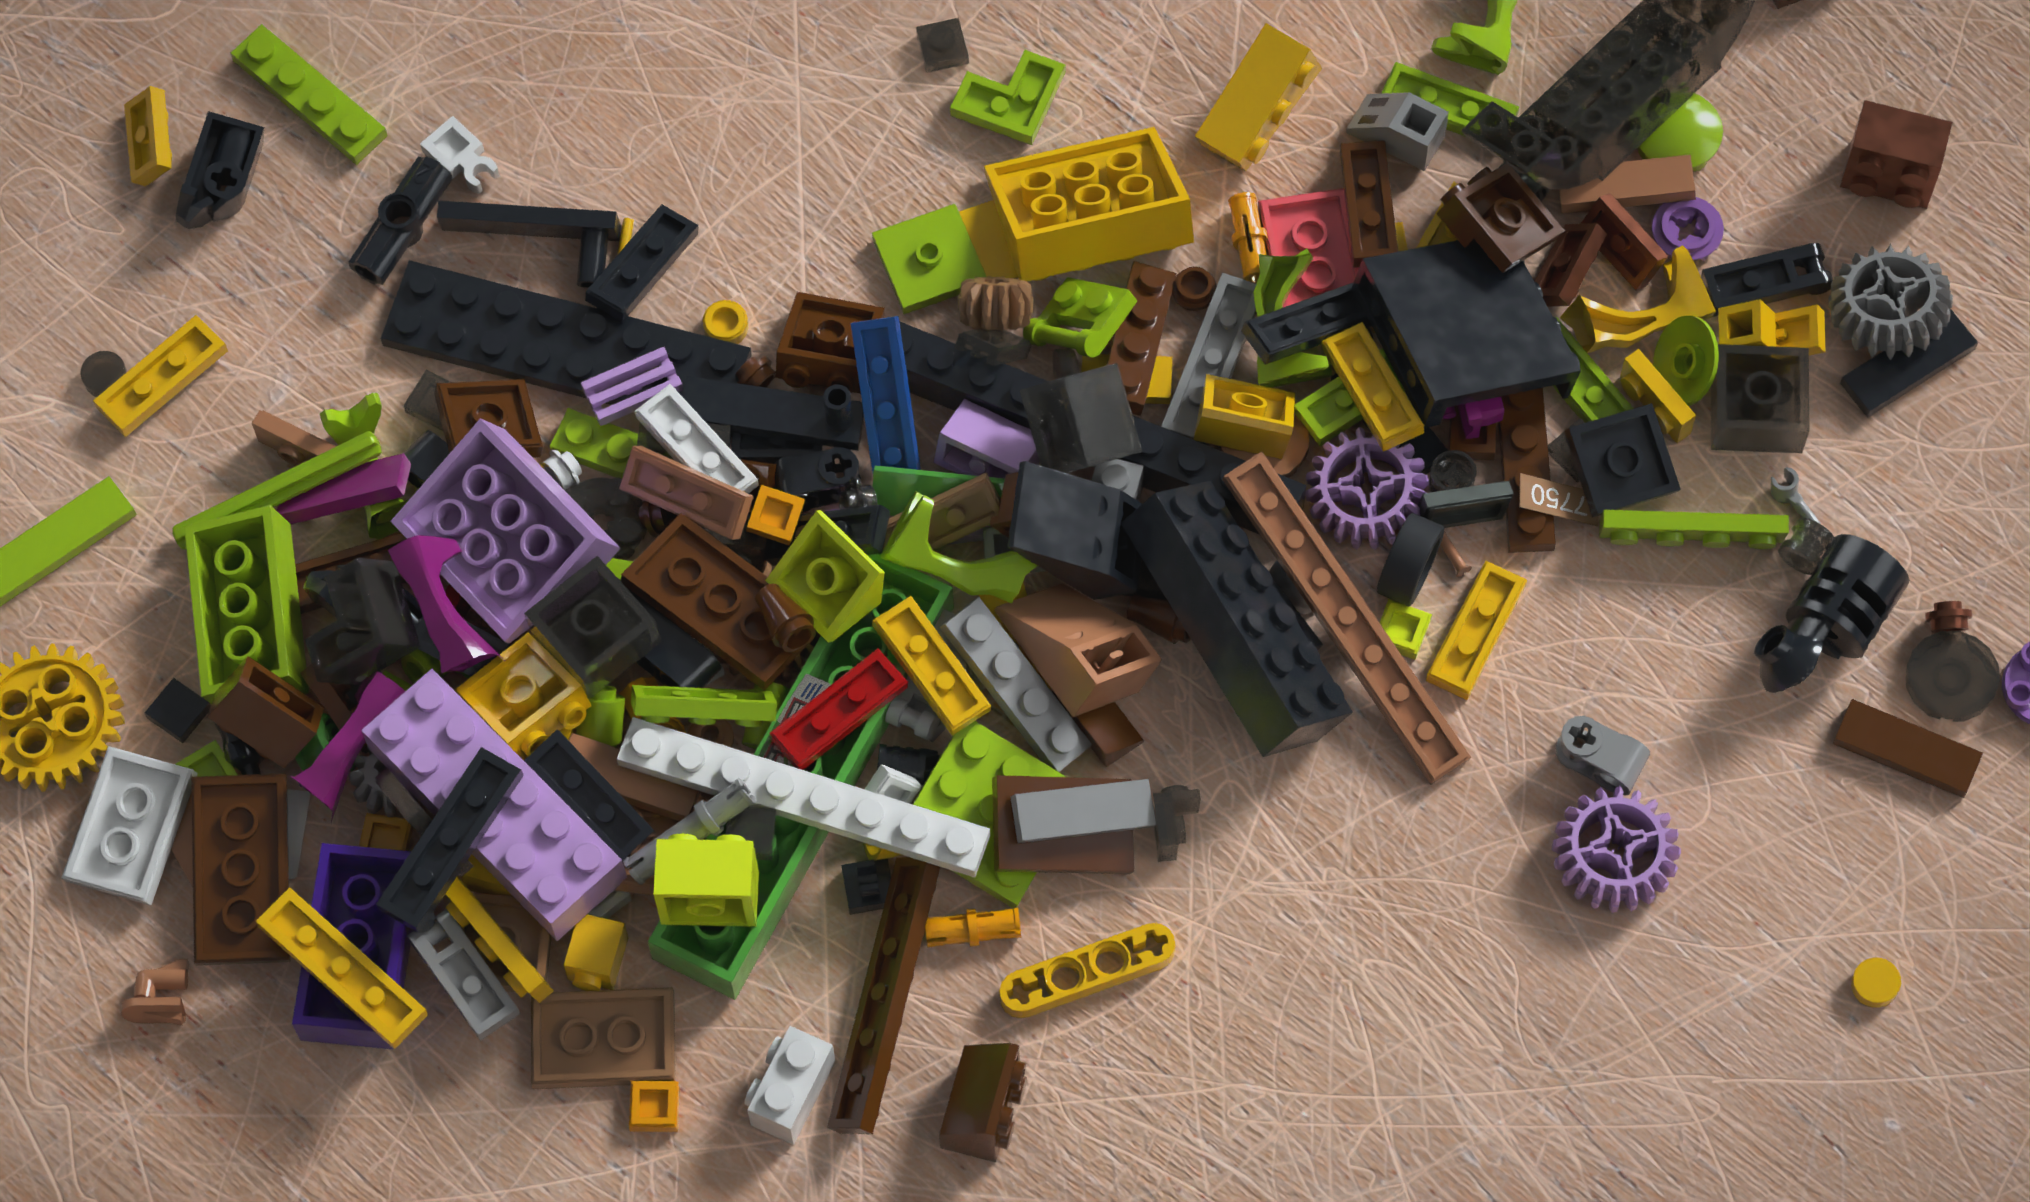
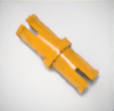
(1245, 213)
(973, 927)

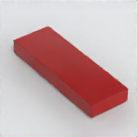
(838, 710)

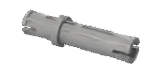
(702, 822)

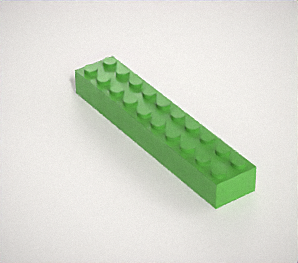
(727, 954)

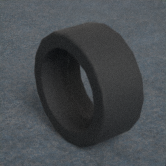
(1410, 559)

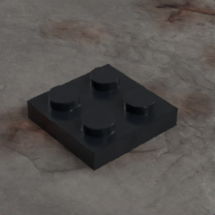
(1622, 460)

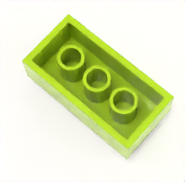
(245, 597)

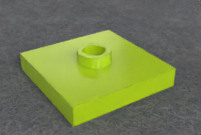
(927, 257)

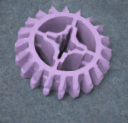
(1349, 489)
(1651, 836)

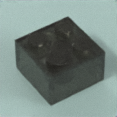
(1760, 399)
(593, 626)

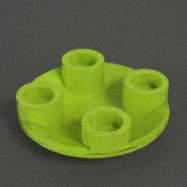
(1689, 131)

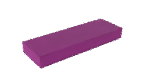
(359, 487)

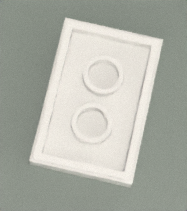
(129, 825)

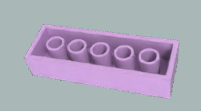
(536, 840)

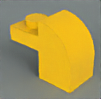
(1758, 325)

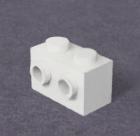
(790, 1085)

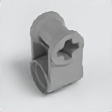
(1605, 757)

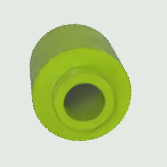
(604, 717)

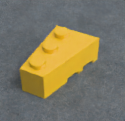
(1258, 98)

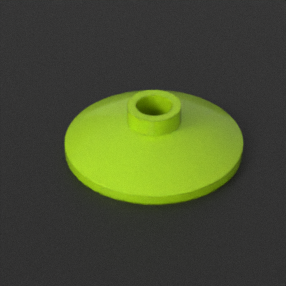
(1687, 357)

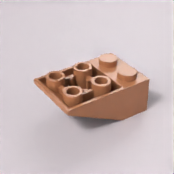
(1080, 647)

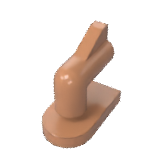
(150, 1009)

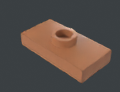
(288, 440)

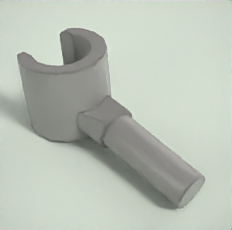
(1790, 494)

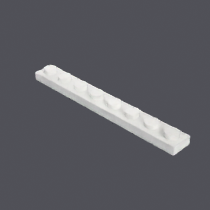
(806, 797)

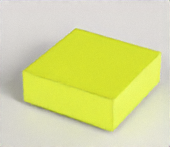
(1405, 627)

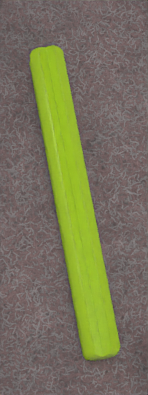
(291, 482)

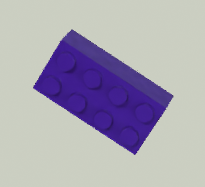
(346, 895)

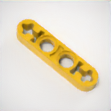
(1090, 977)

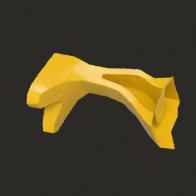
(1602, 326)

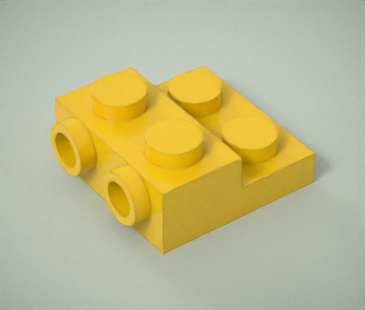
(525, 696)

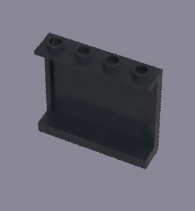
(1462, 327)

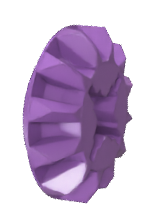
(1708, 227)

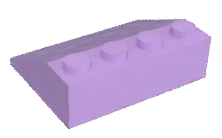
(511, 522)

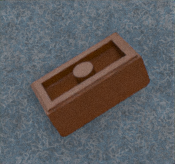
(1108, 732)

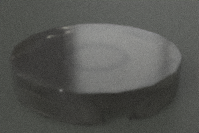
(1952, 676)

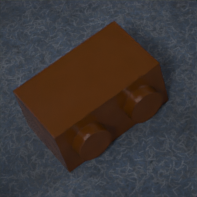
(265, 712)

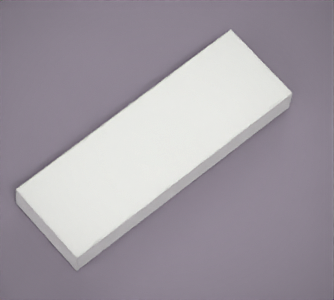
(692, 440)

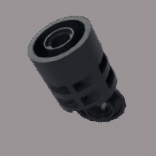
(1834, 612)

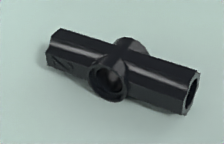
(388, 241)

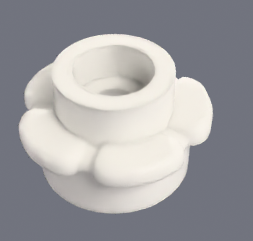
(562, 468)

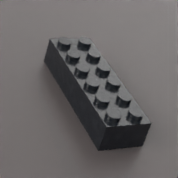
(1236, 617)

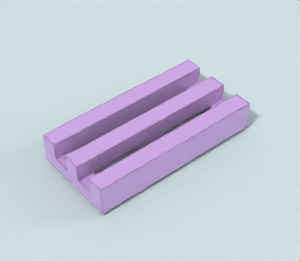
(625, 372)

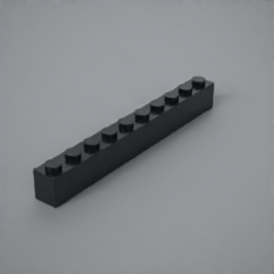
(1169, 459)

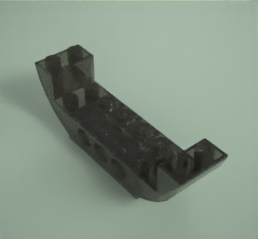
(1614, 92)

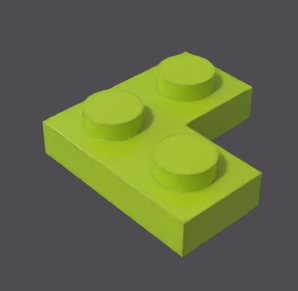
(1014, 108)

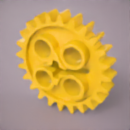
(64, 751)

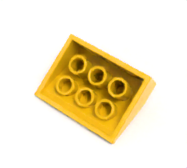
(1090, 204)

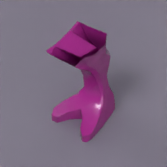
(420, 563)
(331, 768)

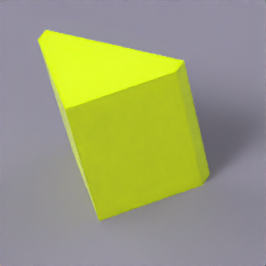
(829, 577)

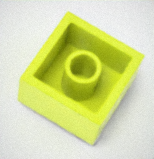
(706, 881)

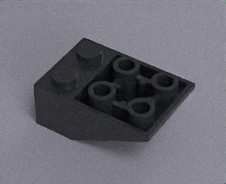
(1075, 531)

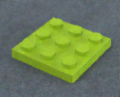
(963, 789)

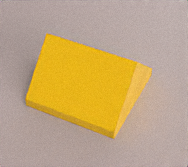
(1245, 416)

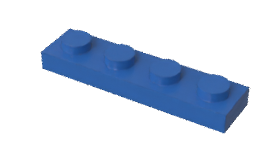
(885, 393)

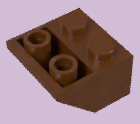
(981, 1100)

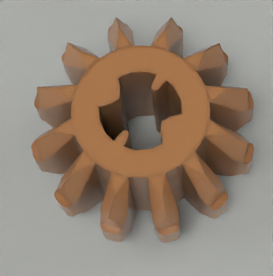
(995, 303)

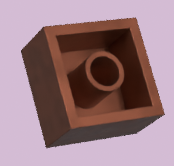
(1896, 155)

